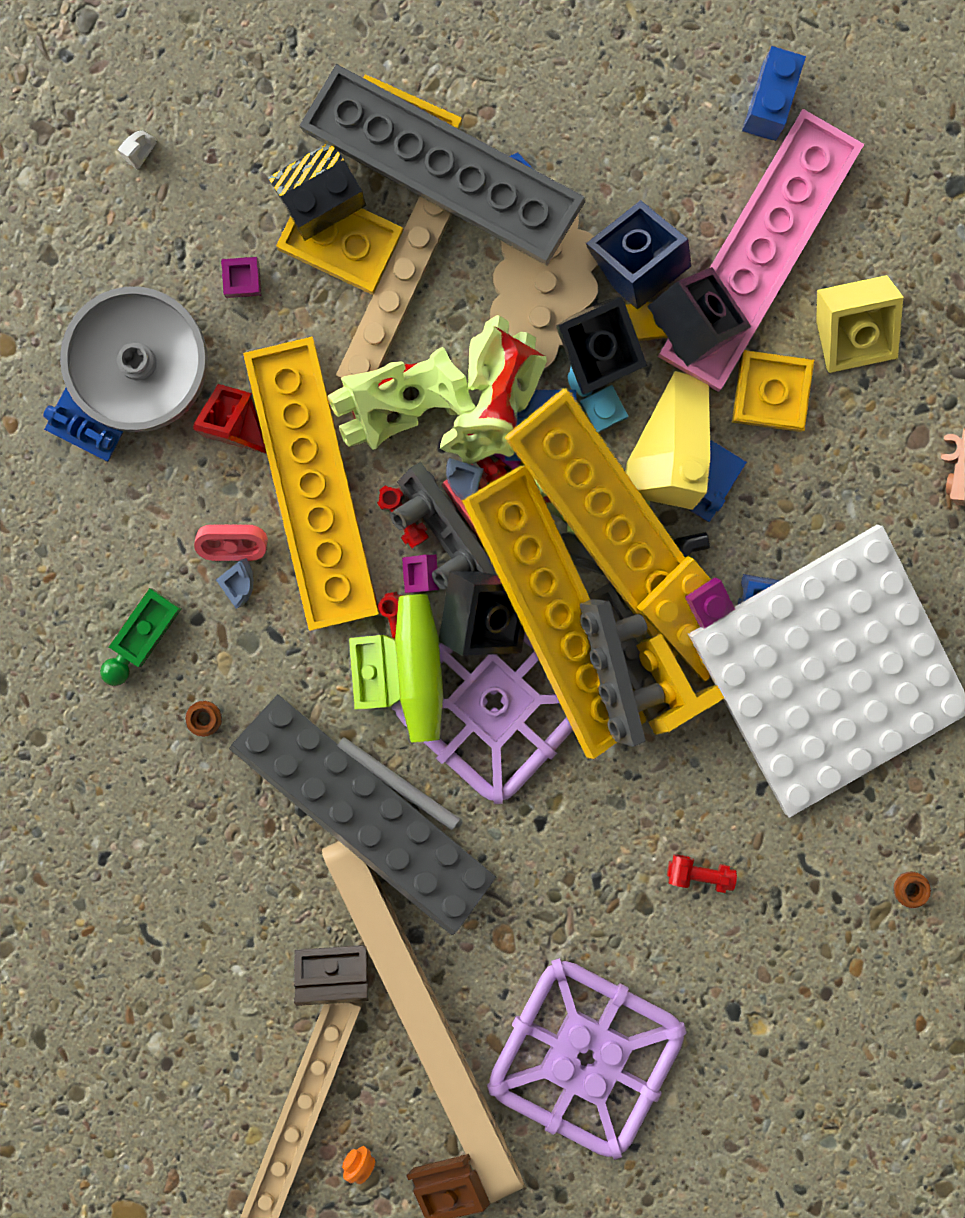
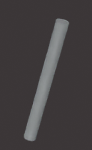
(400, 784)

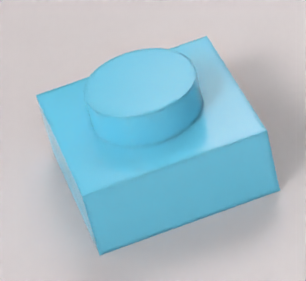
(604, 409)

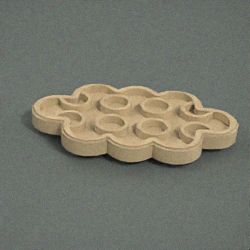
(541, 295)

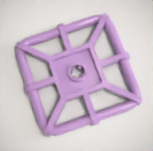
(495, 725)
(594, 1080)

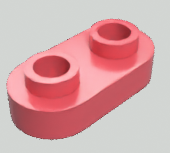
(231, 542)

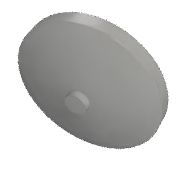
(134, 359)

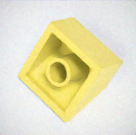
(859, 323)

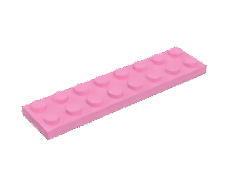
(774, 232)

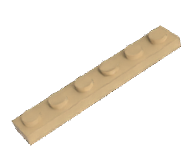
(396, 289)

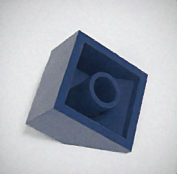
(640, 254)

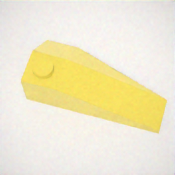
(674, 448)

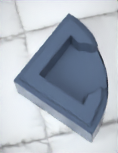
(463, 478)
(237, 583)

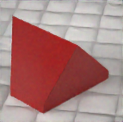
(231, 419)

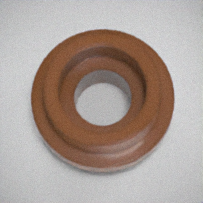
(194, 724)
(921, 893)

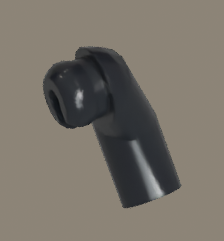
(692, 543)

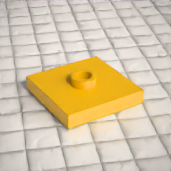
(773, 391)

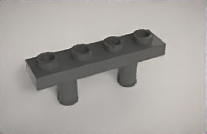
(441, 516)
(609, 661)

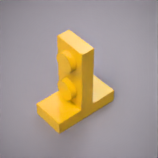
(684, 703)

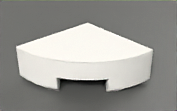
(137, 148)

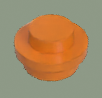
(358, 1165)

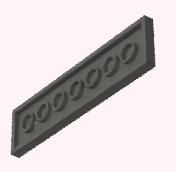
(443, 164)
(363, 814)

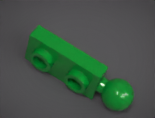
(139, 636)

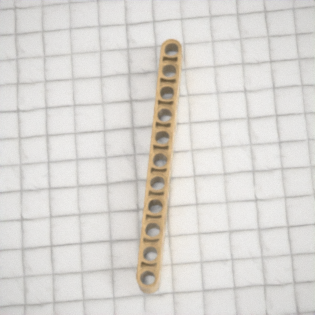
(424, 1022)

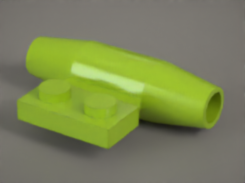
(403, 669)

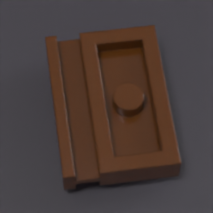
(448, 1188)

